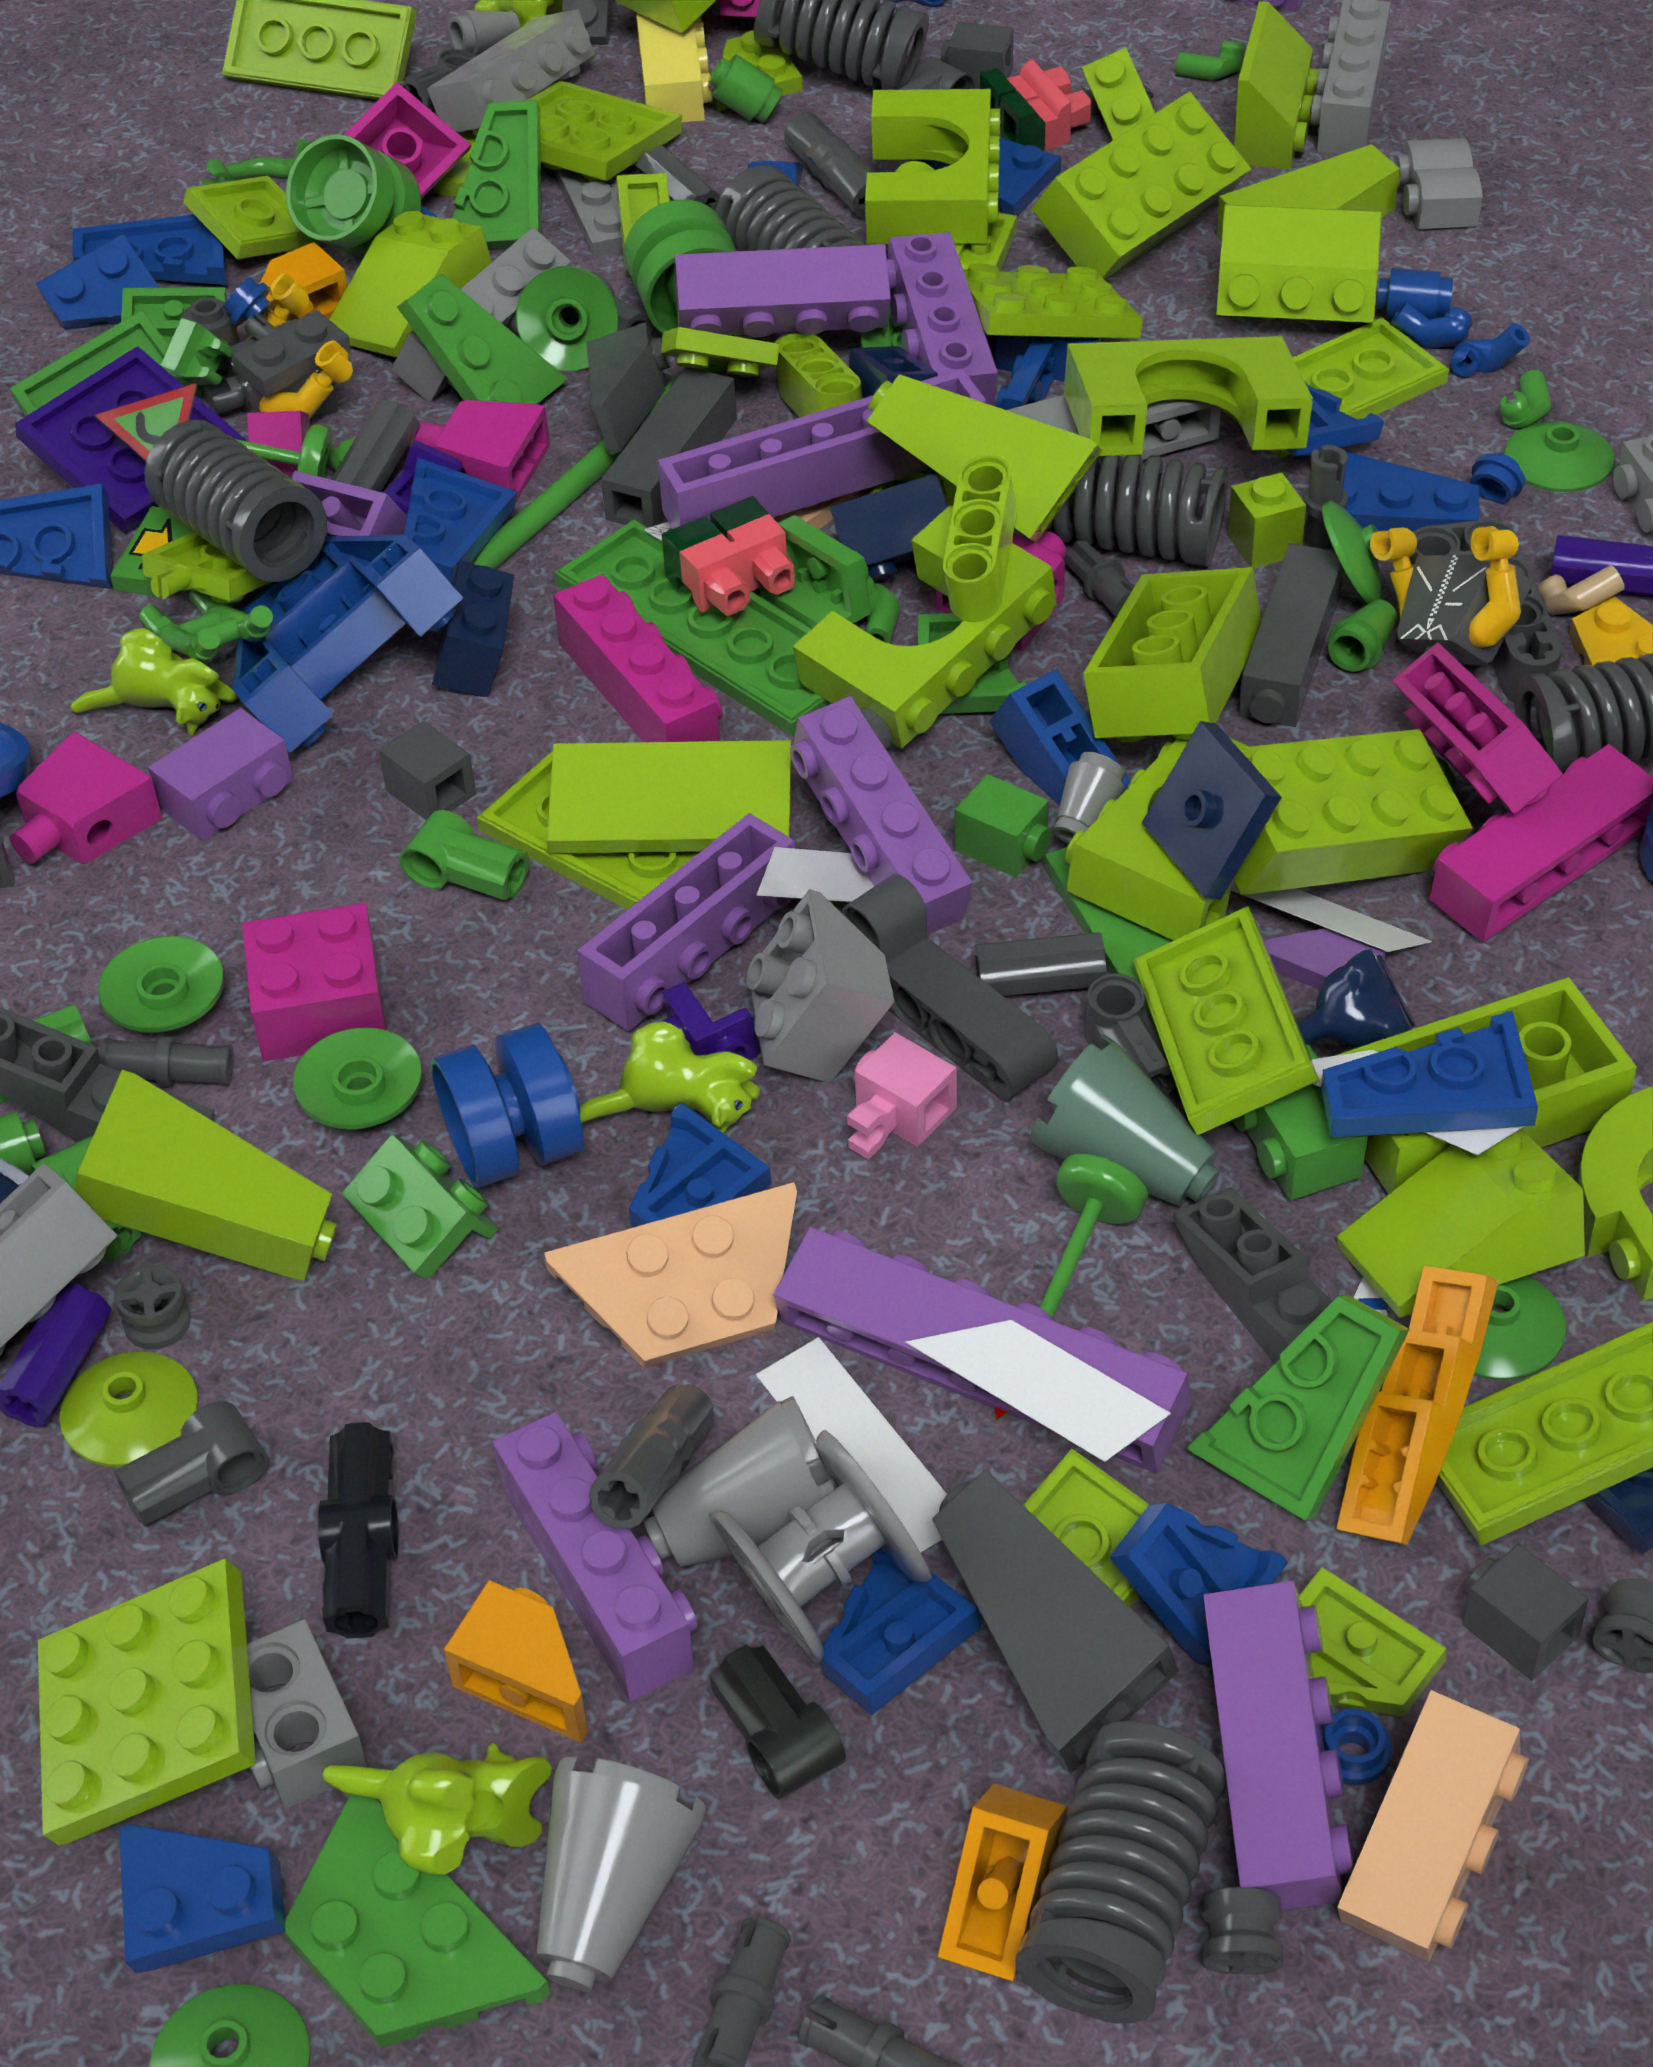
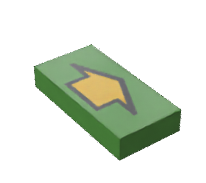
(154, 531)

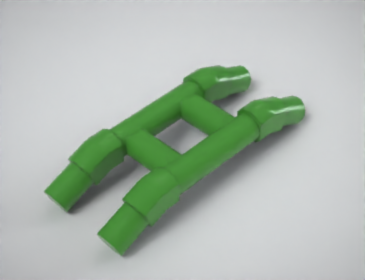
(215, 628)

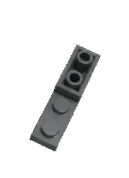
(58, 1076)
(1252, 1269)

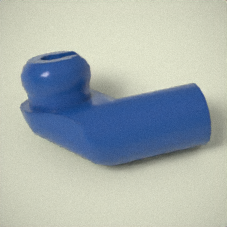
(1434, 332)
(1488, 354)

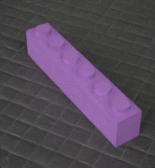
(793, 461)
(879, 1303)

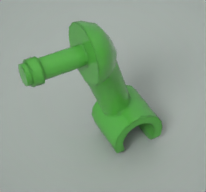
(253, 168)

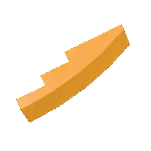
(1418, 1407)

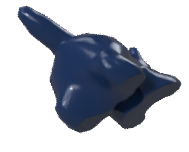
(1357, 1005)

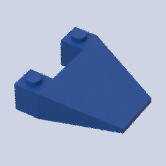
(331, 623)

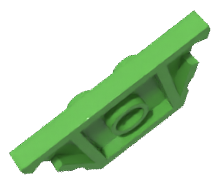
(397, 1941)

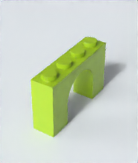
(942, 127)
(1247, 376)
(920, 681)
(1129, 871)

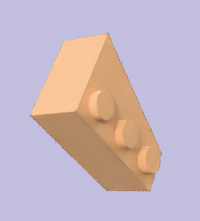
(1434, 1827)

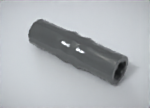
(829, 159)
(652, 1456)

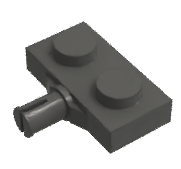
(284, 353)

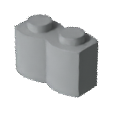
(1440, 183)

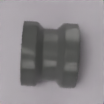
(137, 1300)
(1627, 1631)
(1242, 1931)

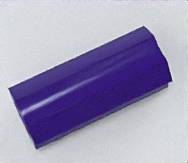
(1581, 557)
(53, 1355)

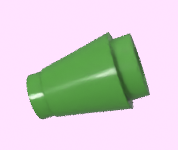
(1362, 636)

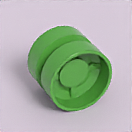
(348, 192)
(652, 248)

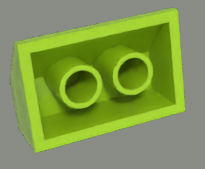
(1274, 92)
(1299, 263)

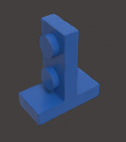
(1033, 364)

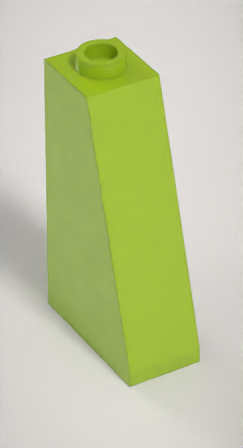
(1350, 181)
(952, 429)
(200, 1185)

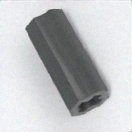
(681, 180)
(377, 446)
(1041, 963)

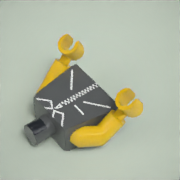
(310, 394)
(1455, 599)

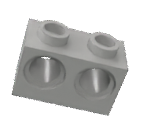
(300, 1712)

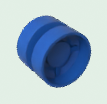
(526, 1099)

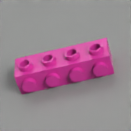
(634, 665)
(1475, 731)
(1543, 846)

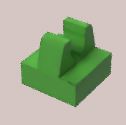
(195, 354)

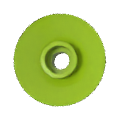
(121, 1430)

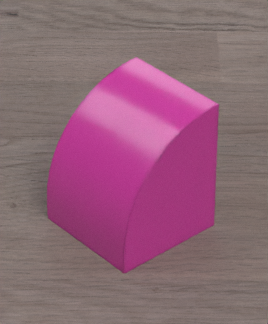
(279, 430)

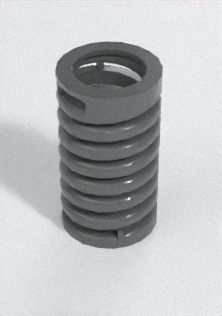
(851, 25)
(774, 213)
(236, 500)
(1190, 537)
(1591, 708)
(1122, 1872)

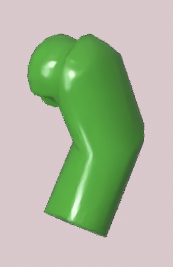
(1530, 403)

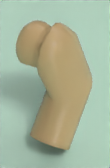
(1581, 596)

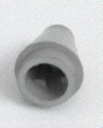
(480, 30)
(1086, 790)

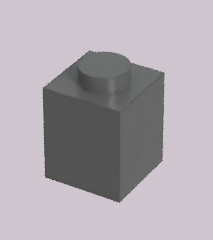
(979, 49)
(427, 771)
(1523, 1610)

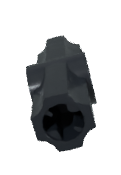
(358, 1531)

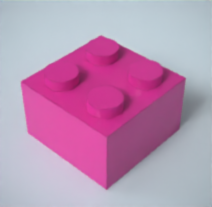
(311, 978)

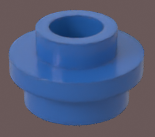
(247, 300)
(1497, 477)
(1363, 1729)

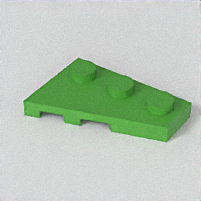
(504, 174)
(475, 348)
(90, 358)
(1306, 1410)

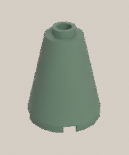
(1119, 1114)

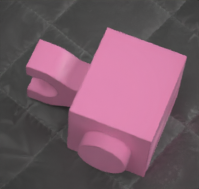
(900, 1092)

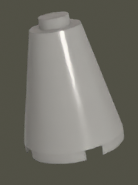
(752, 1478)
(606, 1865)

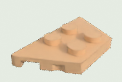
(685, 1277)

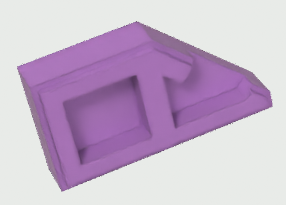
(1314, 954)

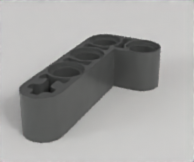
(1532, 641)
(947, 1000)

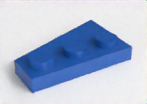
(168, 247)
(58, 536)

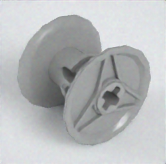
(822, 1544)

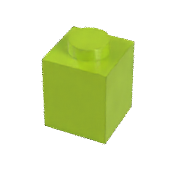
(1265, 519)

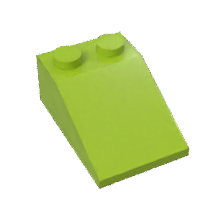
(399, 265)
(1473, 1214)

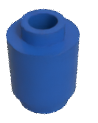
(1419, 288)

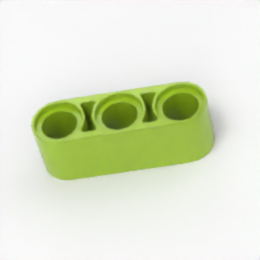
(813, 375)
(979, 538)

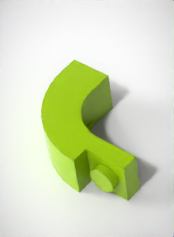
(1612, 1174)

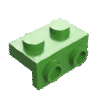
(825, 576)
(417, 1203)

